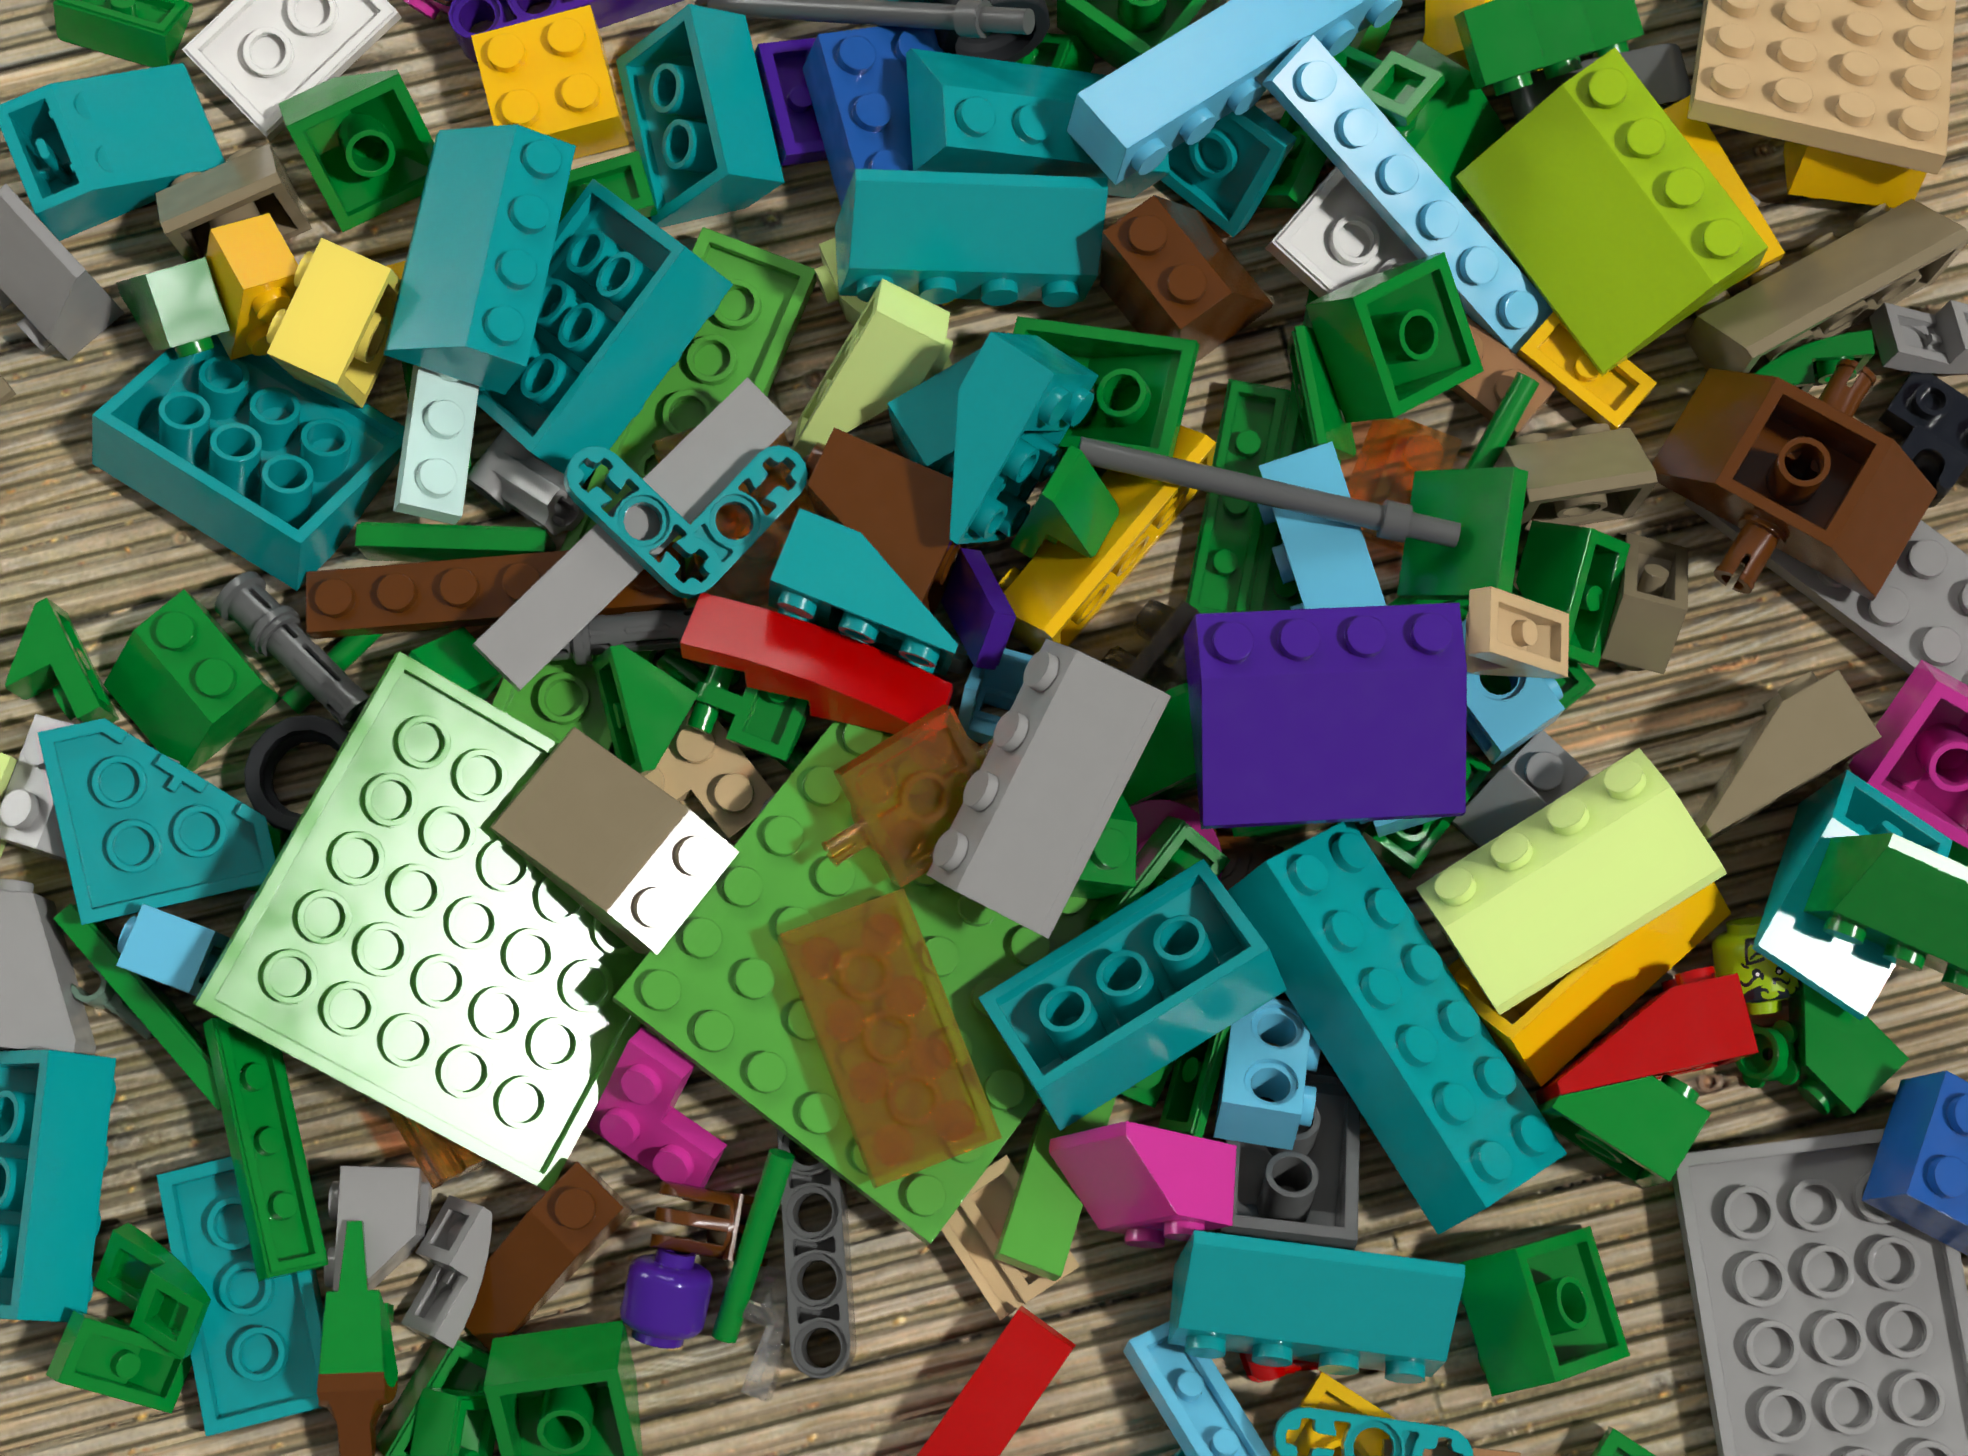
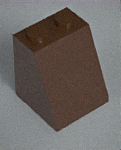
(1177, 276)
(893, 504)

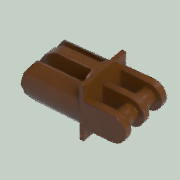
(720, 1225)

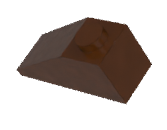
(545, 1251)

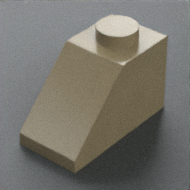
(1648, 605)

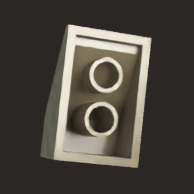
(1801, 738)
(614, 842)

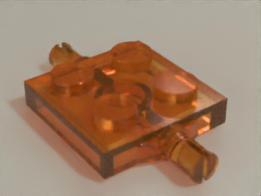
(907, 794)

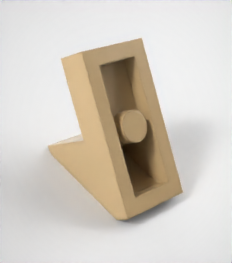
(1515, 636)

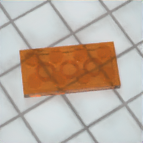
(889, 1038)

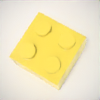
(336, 322)

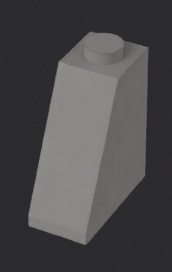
(37, 977)

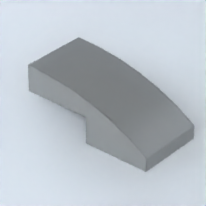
(1922, 340)
(459, 1250)

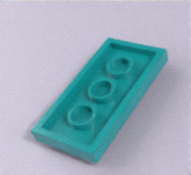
(257, 1338)

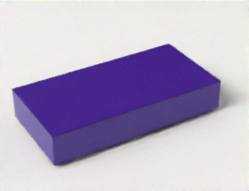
(978, 609)

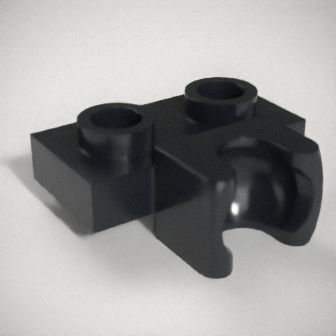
(1934, 429)

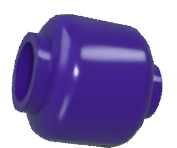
(666, 1298)

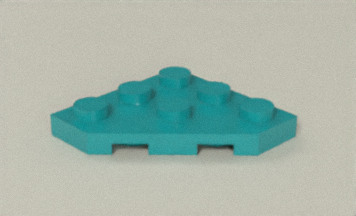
(145, 824)

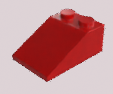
(1685, 1029)

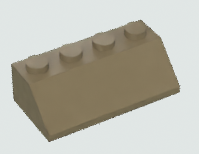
(1828, 288)

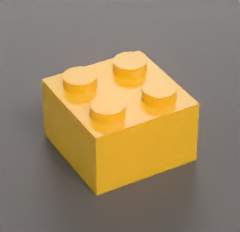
(553, 80)

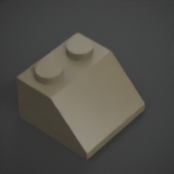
(239, 189)
(1581, 477)

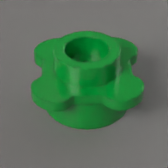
(1782, 1067)

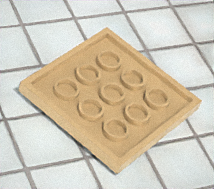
(1831, 75)

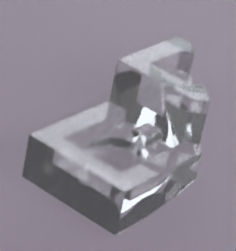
(771, 1311)

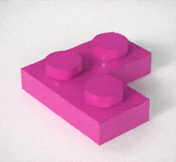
(641, 1117)

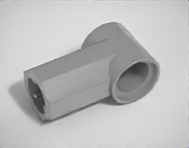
(523, 482)

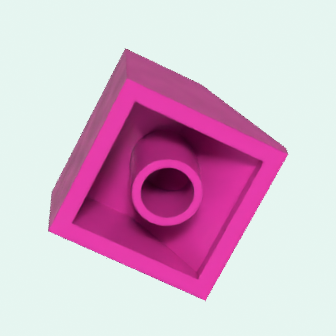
(1924, 751)
(1149, 1181)

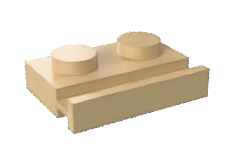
(975, 1236)

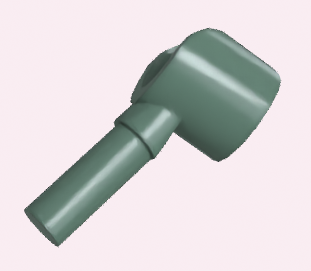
(108, 998)

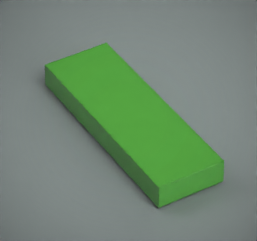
(1044, 1203)

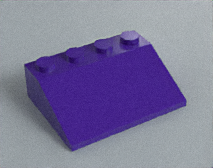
(1328, 714)

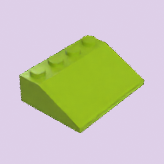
(1611, 212)

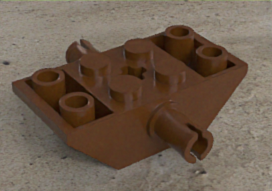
(1856, 486)

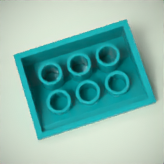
(607, 331)
(248, 455)

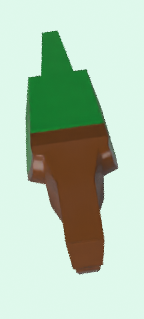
(356, 1352)

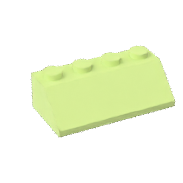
(1571, 880)

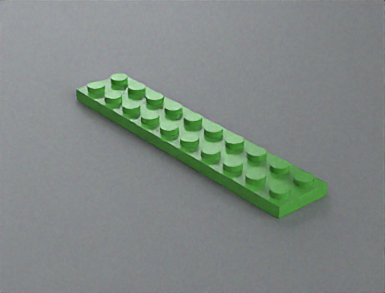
(737, 342)

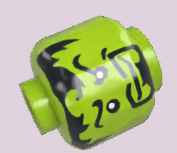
(1761, 980)

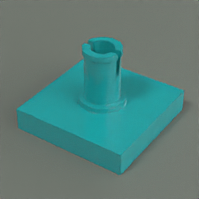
(1230, 167)

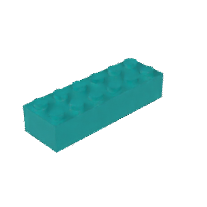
(1396, 1026)

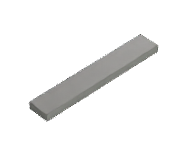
(599, 567)

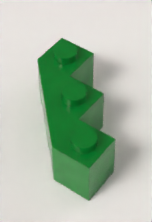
(1523, 36)

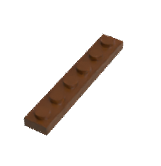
(450, 594)

